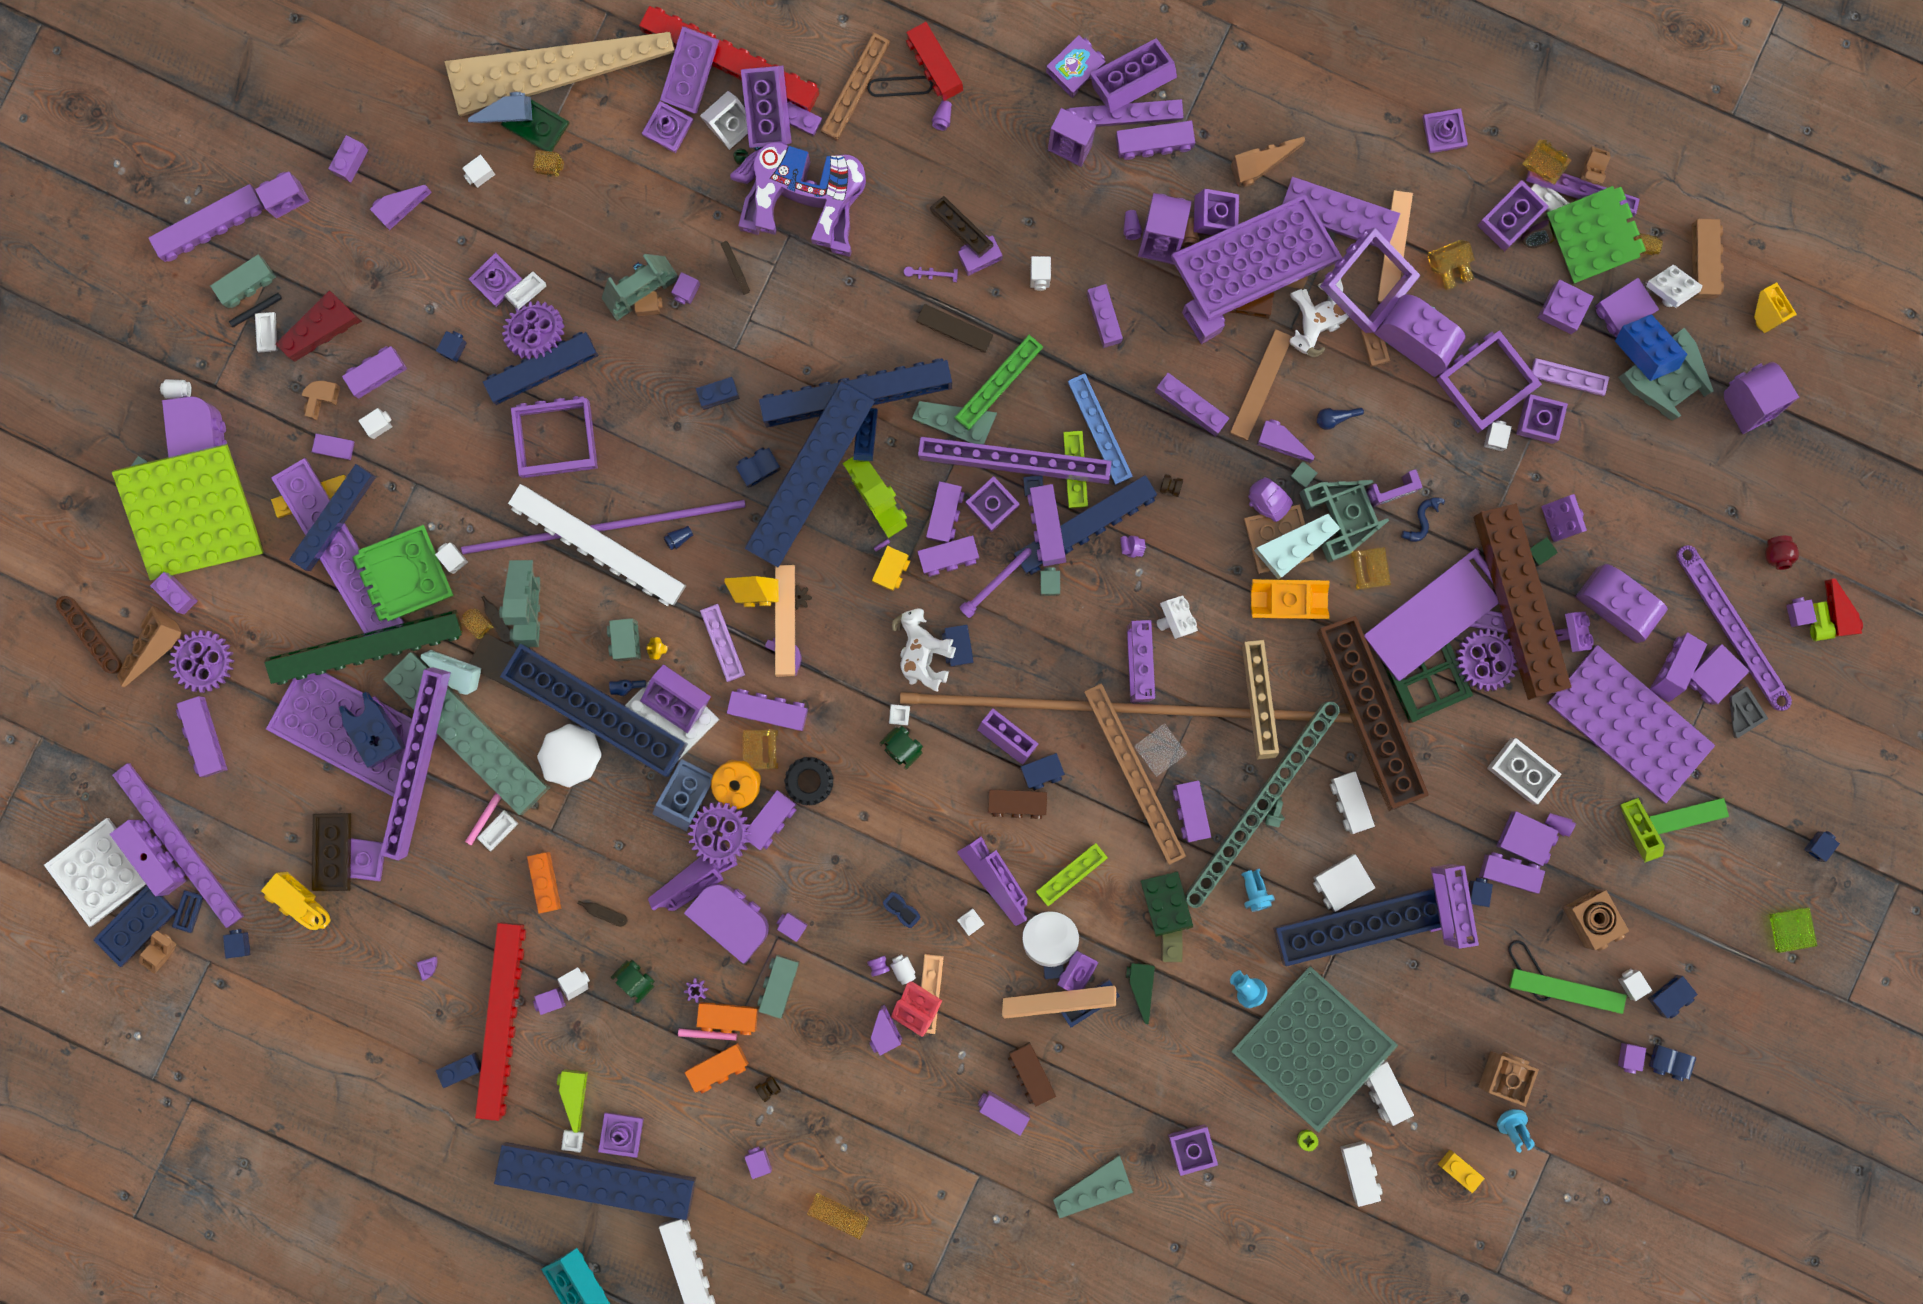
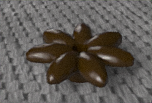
(798, 592)

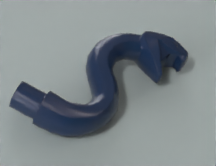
(1418, 536)

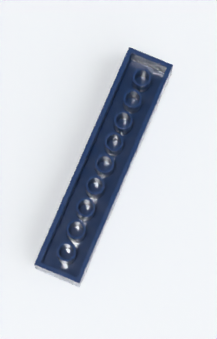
(882, 387)
(809, 473)
(594, 710)
(1357, 927)
(595, 1180)

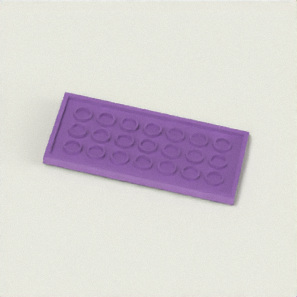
(1256, 257)
(313, 722)
(1631, 724)

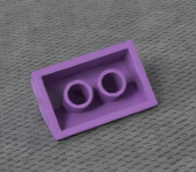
(675, 698)
(885, 1034)

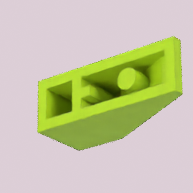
(1642, 830)
(572, 1092)

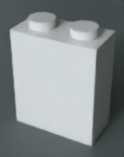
(1343, 883)

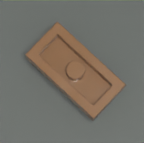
(1375, 349)

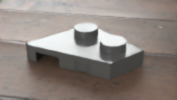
(1745, 712)

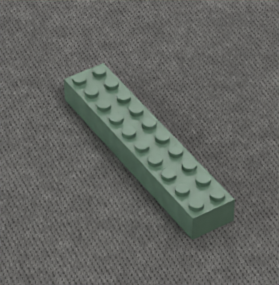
(473, 740)

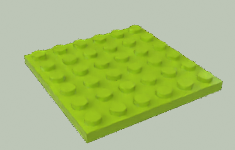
(188, 511)

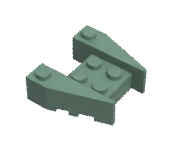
(637, 286)
(1674, 387)
(1350, 511)
(521, 603)

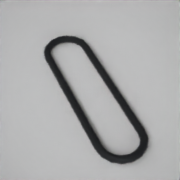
(899, 94)
(1532, 958)

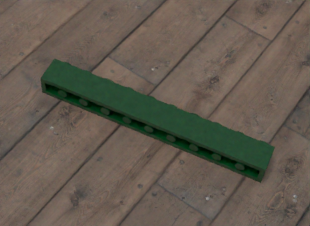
(363, 646)

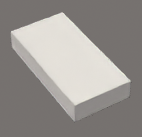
(525, 290)
(266, 332)
(497, 830)

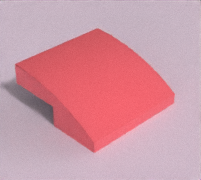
(916, 1008)

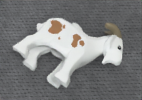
(1316, 320)
(920, 649)

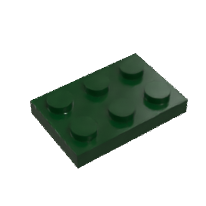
(1166, 904)

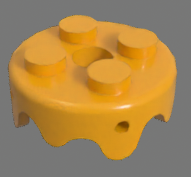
(741, 772)

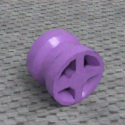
(878, 966)

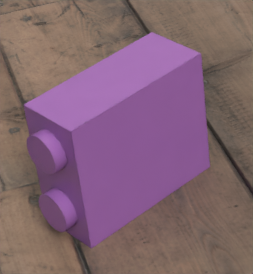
(1626, 306)
(1717, 674)
(1528, 838)
(1003, 1112)

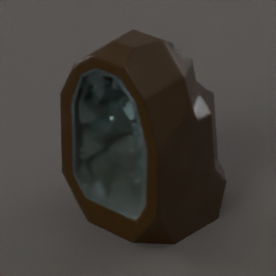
(1538, 235)

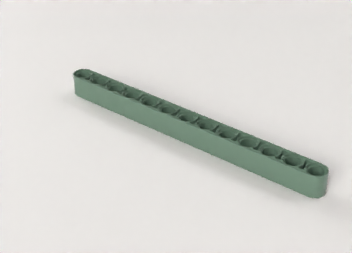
(1270, 799)

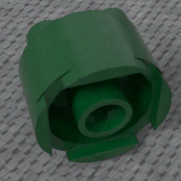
(902, 747)
(633, 981)

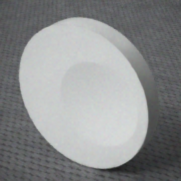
(1050, 939)

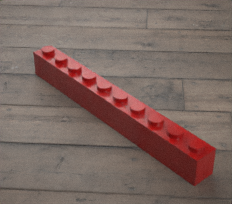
(730, 58)
(499, 1021)

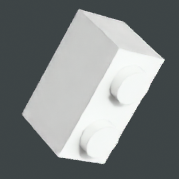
(1040, 273)

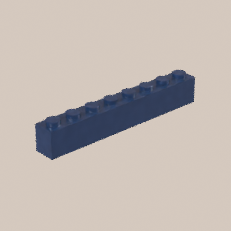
(1096, 519)

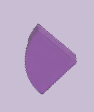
(427, 967)

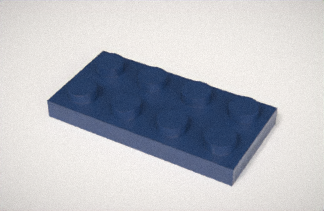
(134, 926)

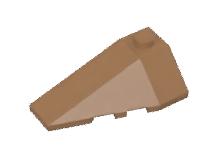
(1254, 163)
(155, 640)

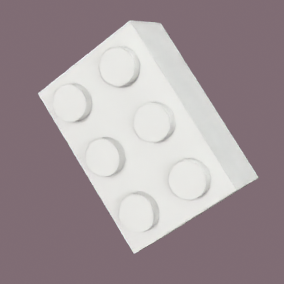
(1524, 771)
(1388, 1095)

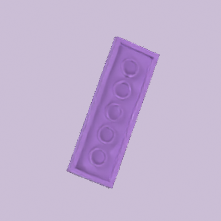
(1342, 212)

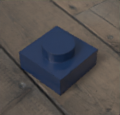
(1030, 482)

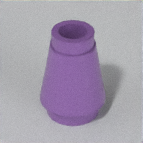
(941, 118)
(1132, 227)
(1563, 825)

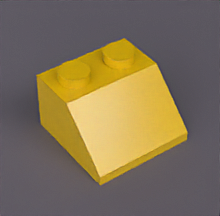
(753, 590)

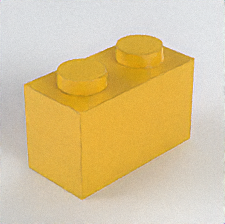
(891, 568)
(1461, 1171)

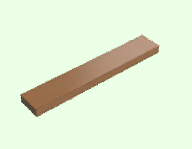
(855, 86)
(1261, 385)

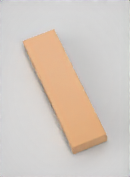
(932, 980)

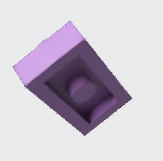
(803, 119)

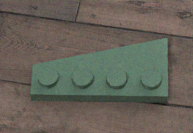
(942, 419)
(1097, 1188)

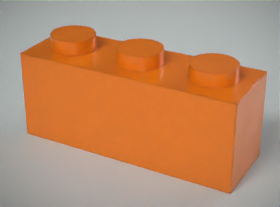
(544, 882)
(727, 1018)
(717, 1068)

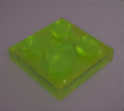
(1793, 930)

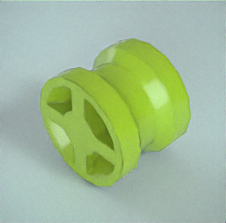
(1305, 1137)

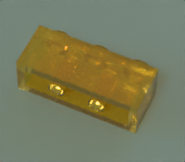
(838, 1216)

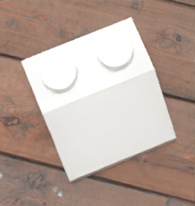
(727, 119)

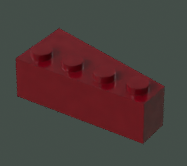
(317, 327)

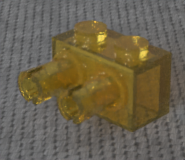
(1547, 161)
(1449, 257)

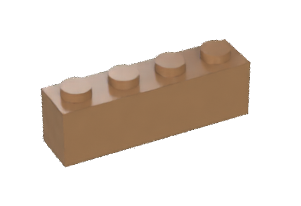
(1707, 257)

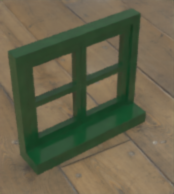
(1406, 700)

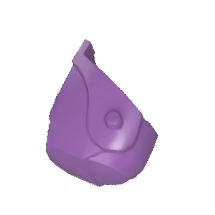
(1269, 499)

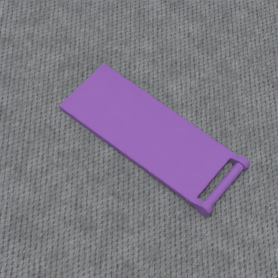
(1433, 617)

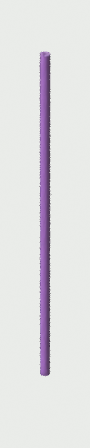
(607, 526)

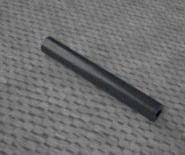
(254, 310)

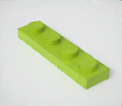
(1075, 489)
(1071, 874)

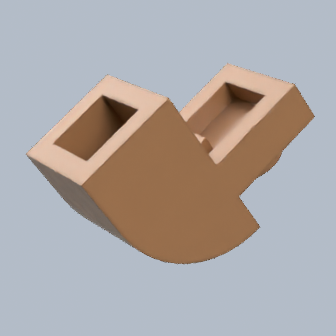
(1595, 166)
(319, 392)
(157, 952)

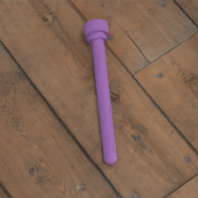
(970, 607)

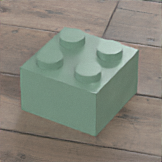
(624, 640)

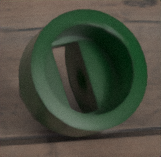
(740, 159)

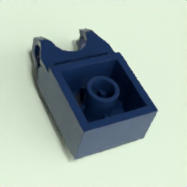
(367, 727)

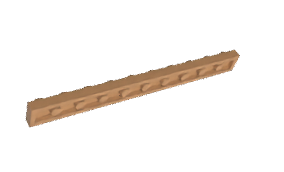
(1135, 773)

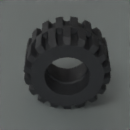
(796, 769)

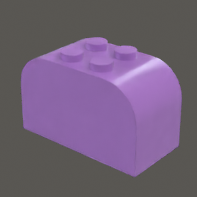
(1164, 228)
(1421, 334)
(1759, 396)
(192, 425)
(1622, 602)
(730, 920)

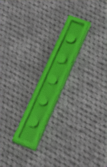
(998, 382)
(1567, 991)

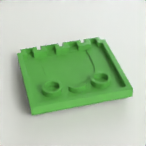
(1596, 233)
(402, 574)

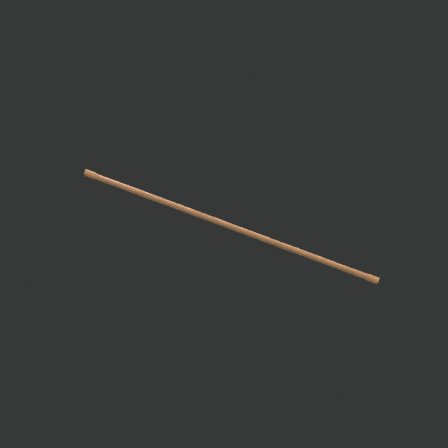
(915, 698)

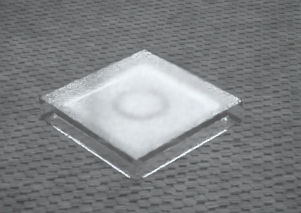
(1160, 750)

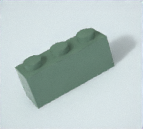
(243, 282)
(778, 986)

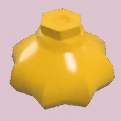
(656, 648)

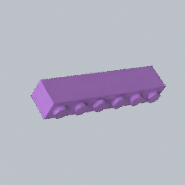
(207, 223)

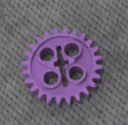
(533, 330)
(187, 652)
(1503, 656)
(735, 838)

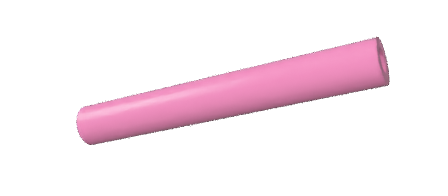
(483, 819)
(708, 1035)

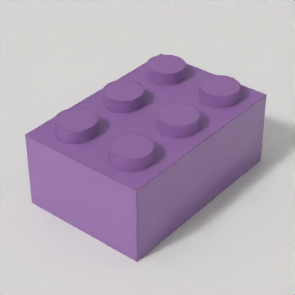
(1512, 215)

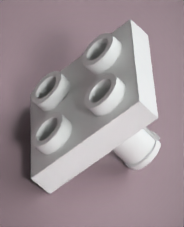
(1674, 286)
(1177, 617)

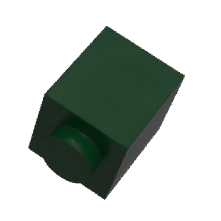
(1542, 551)

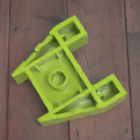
(876, 495)

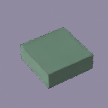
(1303, 474)

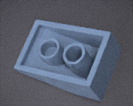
(509, 108)
(683, 795)

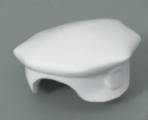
(569, 755)

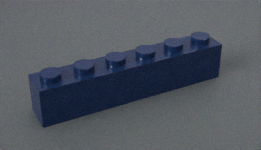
(537, 371)
(332, 518)

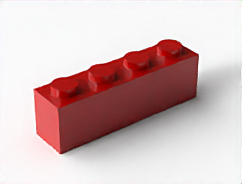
(934, 61)

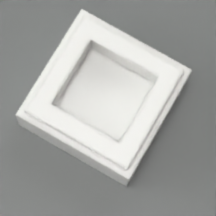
(899, 715)
(572, 1141)

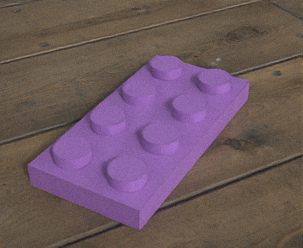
(689, 70)

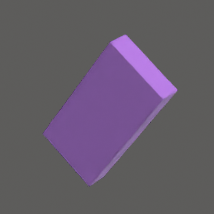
(333, 446)

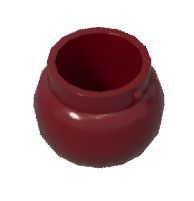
(1781, 552)

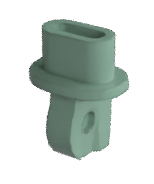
(1274, 816)

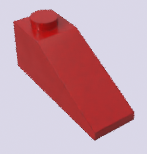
(1841, 610)

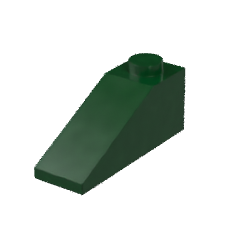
(1141, 984)

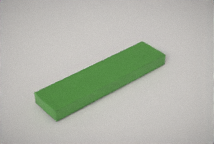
(1689, 816)

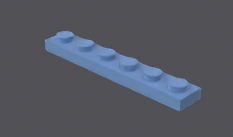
(1099, 428)

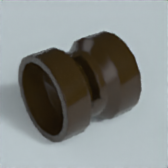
(1173, 486)
(768, 1088)

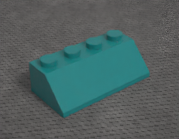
(574, 1280)

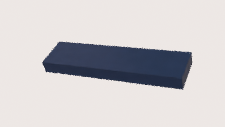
(866, 437)

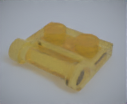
(1376, 565)
(754, 748)

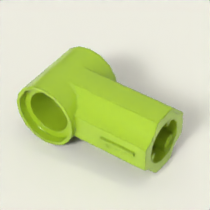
(1823, 628)

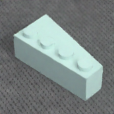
(1290, 549)

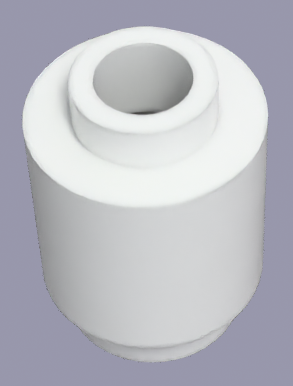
(175, 389)
(903, 969)

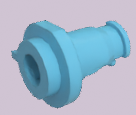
(1256, 891)
(1250, 991)
(1513, 1123)

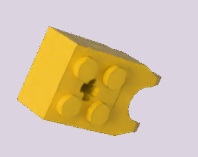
(295, 900)

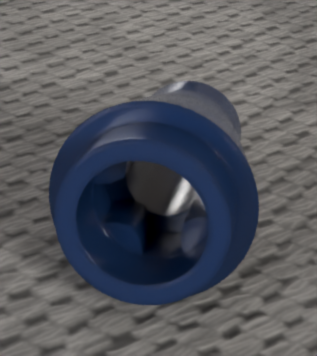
(678, 537)

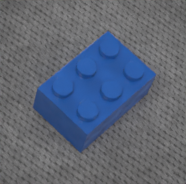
(1651, 347)

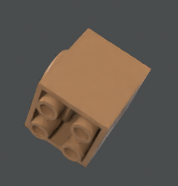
(1608, 922)
(1508, 1077)

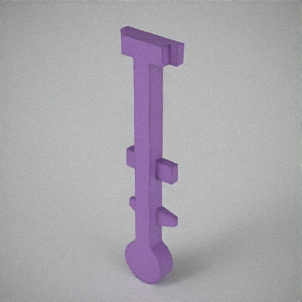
(908, 271)

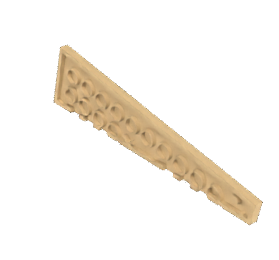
(486, 79)

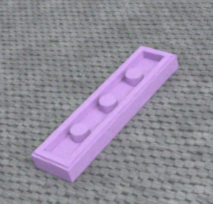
(1570, 377)
(722, 643)

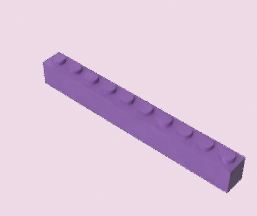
(1014, 460)
(415, 763)

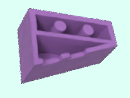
(1678, 667)

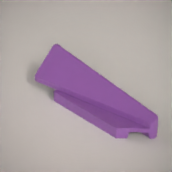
(996, 879)
(689, 883)

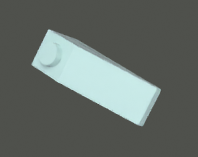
(463, 676)

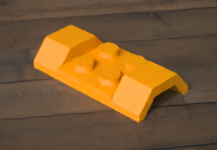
(1289, 599)

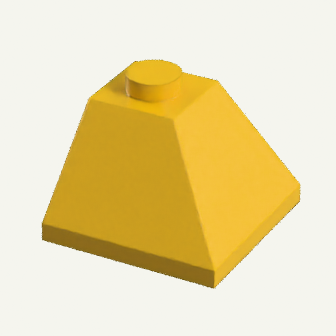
(1772, 308)

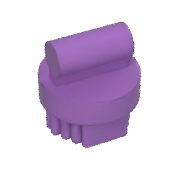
(1132, 546)

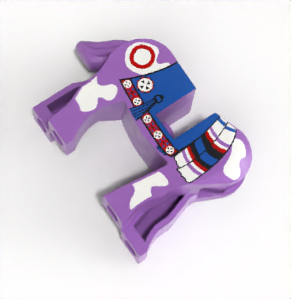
(784, 172)

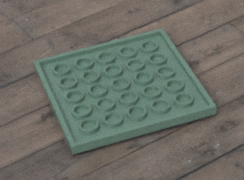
(1314, 1049)

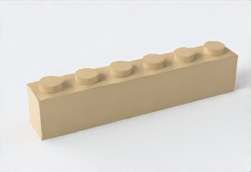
(1260, 699)

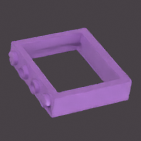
(1410, 276)
(1459, 400)
(555, 468)
(1140, 661)
(1454, 906)

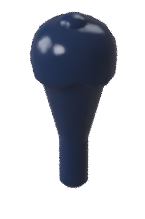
(1330, 418)

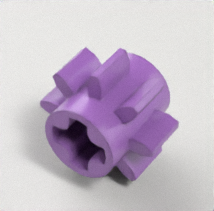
(701, 990)

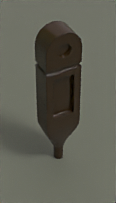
(497, 622)
(605, 913)

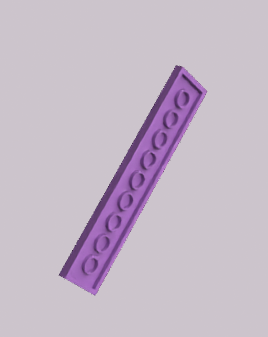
(307, 501)

